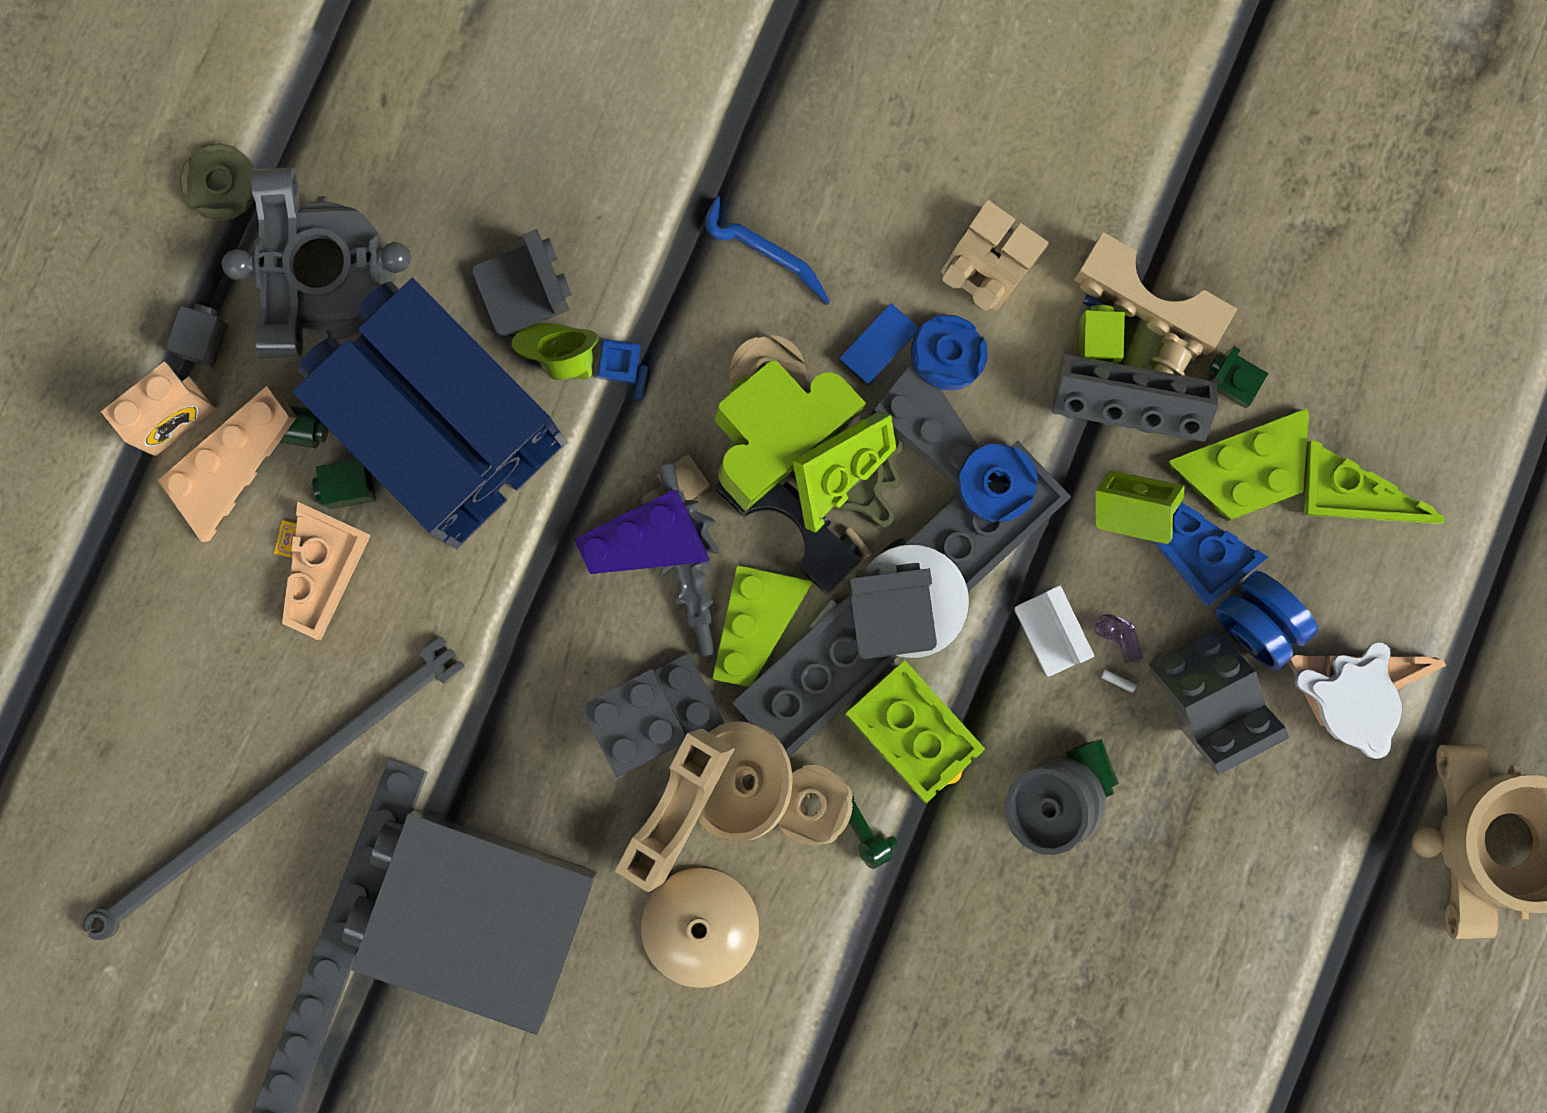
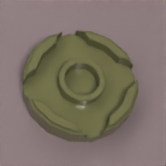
(217, 182)

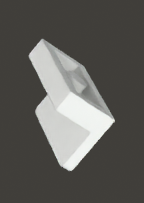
(1053, 631)

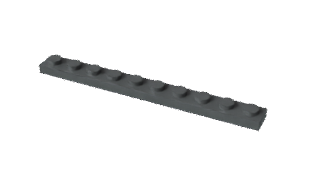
(332, 958)

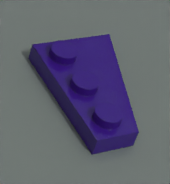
(644, 538)

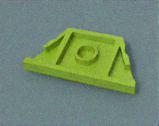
(1249, 467)

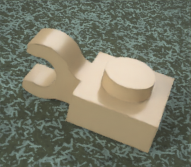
(689, 479)

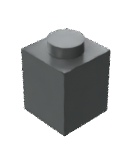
(197, 335)

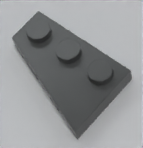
(928, 424)

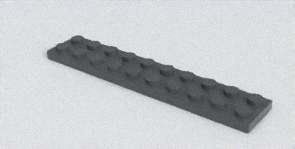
(825, 665)

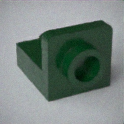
(1236, 377)

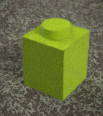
(1102, 334)

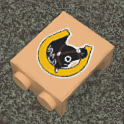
(158, 410)

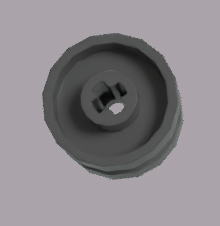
(1055, 806)

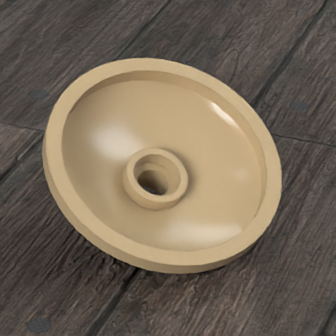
(735, 808)
(703, 898)

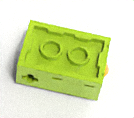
(915, 731)

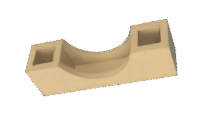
(1113, 274)
(690, 784)

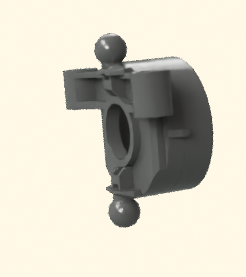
(289, 306)

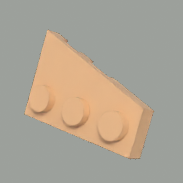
(320, 569)

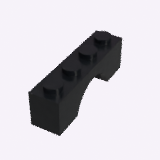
(826, 556)

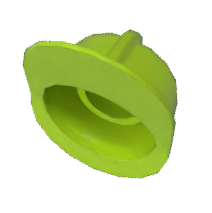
(558, 348)

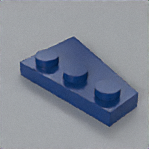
(1207, 555)

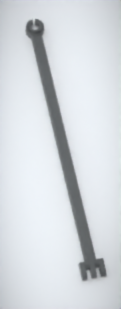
(275, 789)

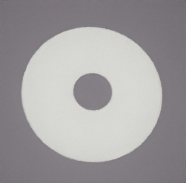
(947, 591)

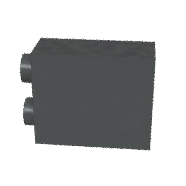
(468, 919)

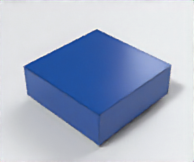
(619, 361)

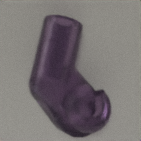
(1122, 633)

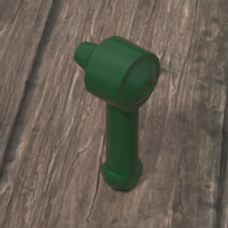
(872, 848)

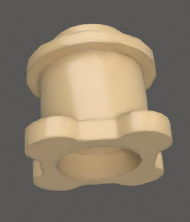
(1174, 355)

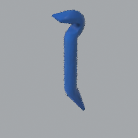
(764, 247)

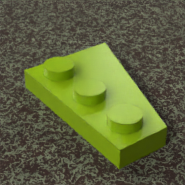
(838, 464)
(754, 622)

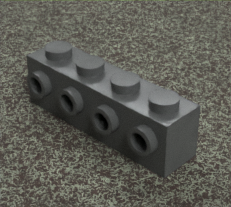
(1135, 398)

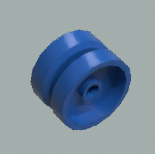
(1266, 620)

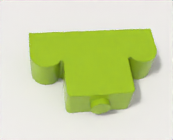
(777, 423)

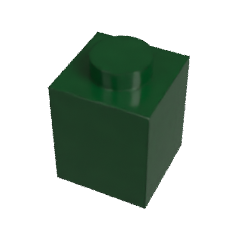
(343, 484)

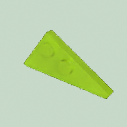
(1344, 490)

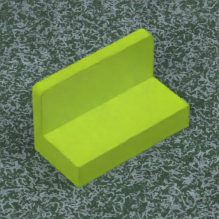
(1137, 506)

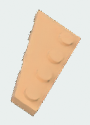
(226, 461)

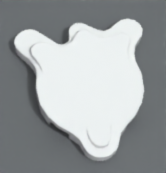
(1358, 700)

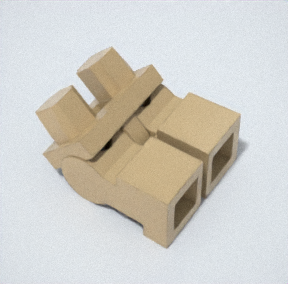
(988, 275)

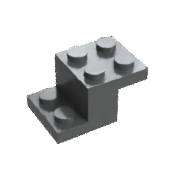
(1218, 701)
(651, 714)

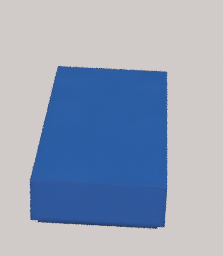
(879, 344)

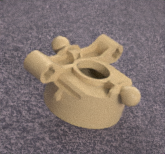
(1471, 806)

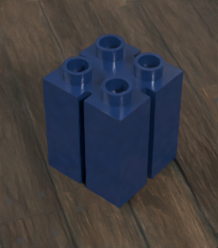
(428, 411)

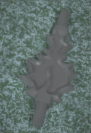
(690, 575)

